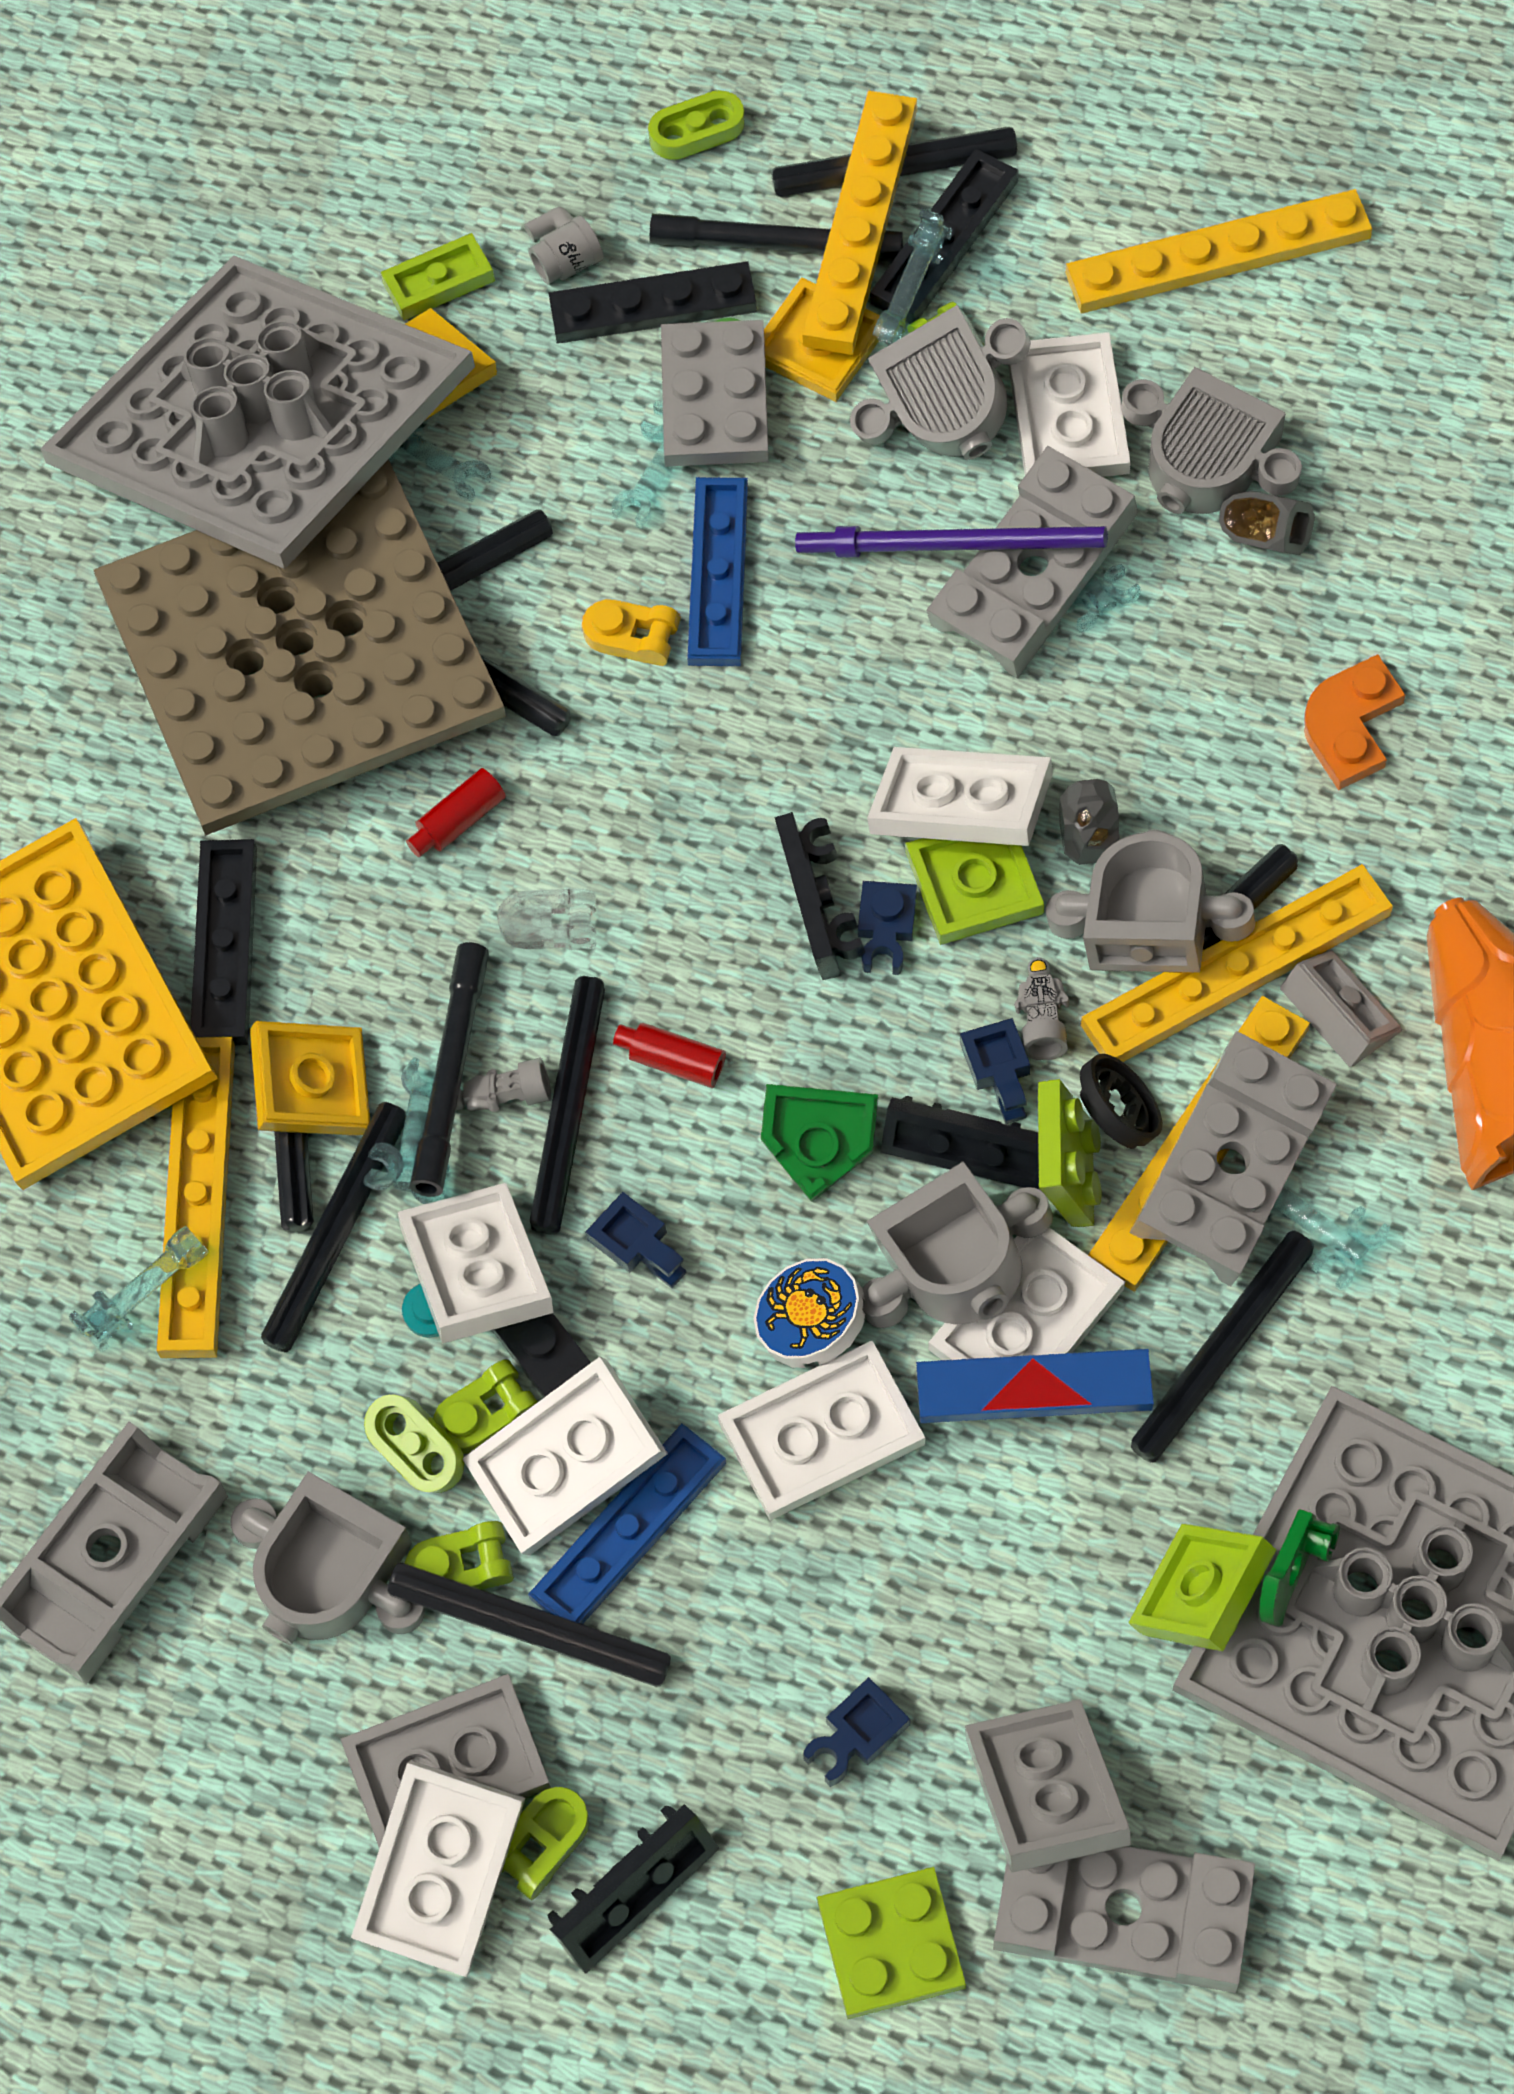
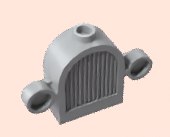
(943, 385)
(1210, 442)
(1148, 908)
(952, 1250)
(324, 1562)

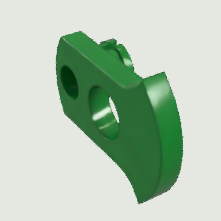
(1305, 1538)

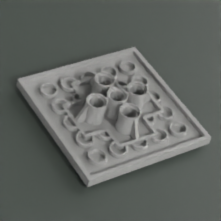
(258, 410)
(1416, 1737)

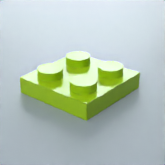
(973, 885)
(1066, 1154)
(1202, 1586)
(891, 1943)

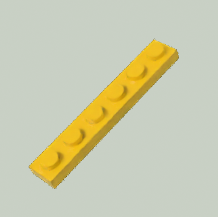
(860, 223)
(1218, 251)
(1238, 967)
(198, 1200)
(1132, 1256)

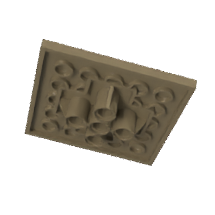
(212, 614)

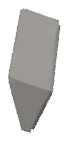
(1339, 1007)

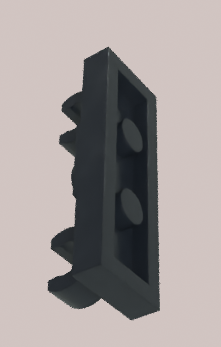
(815, 893)
(955, 1137)
(633, 1887)

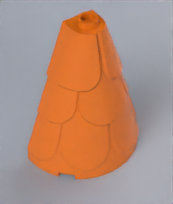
(1475, 1007)

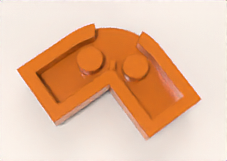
(1337, 717)

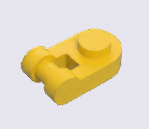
(612, 624)

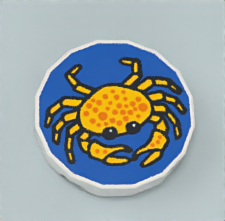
(809, 1312)

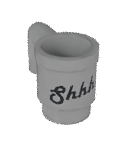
(564, 245)

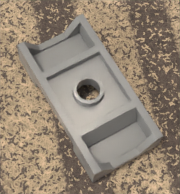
(1018, 612)
(1264, 1112)
(75, 1605)
(1187, 1924)

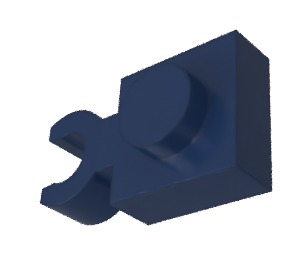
(886, 916)
(862, 1726)

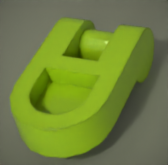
(468, 1418)
(444, 1556)
(558, 1824)

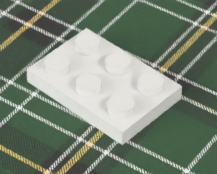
(1071, 402)
(960, 796)
(475, 1263)
(1051, 1311)
(821, 1430)
(564, 1456)
(438, 1868)

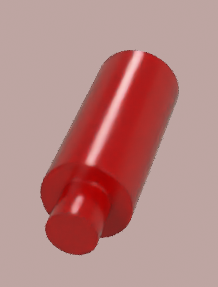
(456, 813)
(671, 1053)

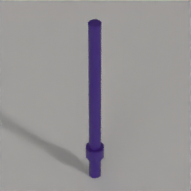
(851, 541)

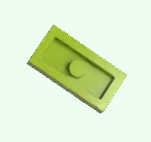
(437, 276)

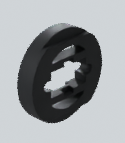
(1138, 1100)

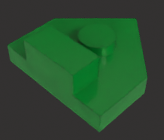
(818, 1133)

